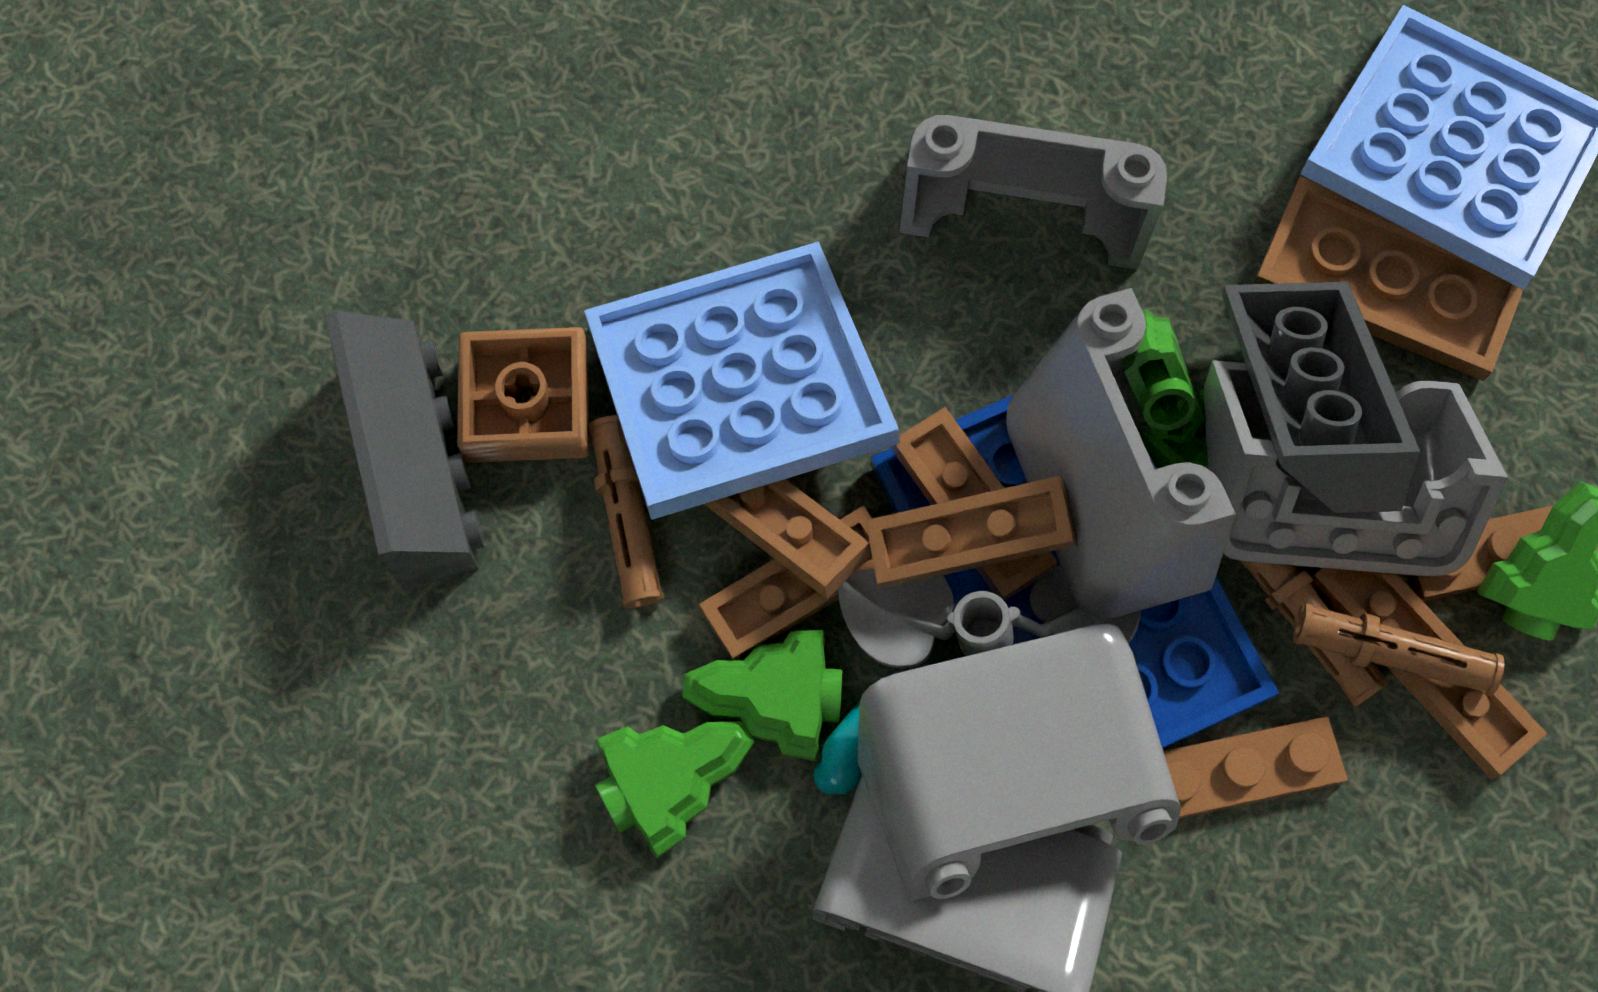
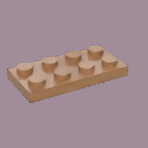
(1402, 283)

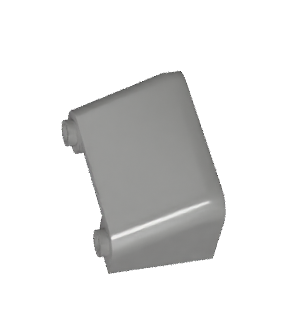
(1112, 179)
(1288, 525)
(1136, 527)
(1011, 754)
(1023, 920)

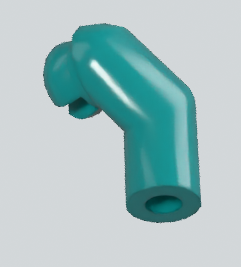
(839, 766)

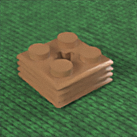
(491, 377)

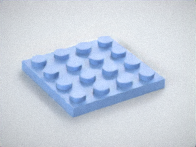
(1460, 146)
(739, 379)

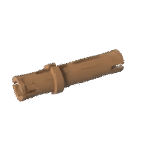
(625, 514)
(1287, 591)
(1471, 670)

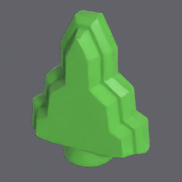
(1163, 382)
(1552, 571)
(776, 692)
(667, 776)

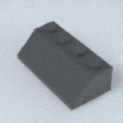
(1325, 393)
(404, 447)

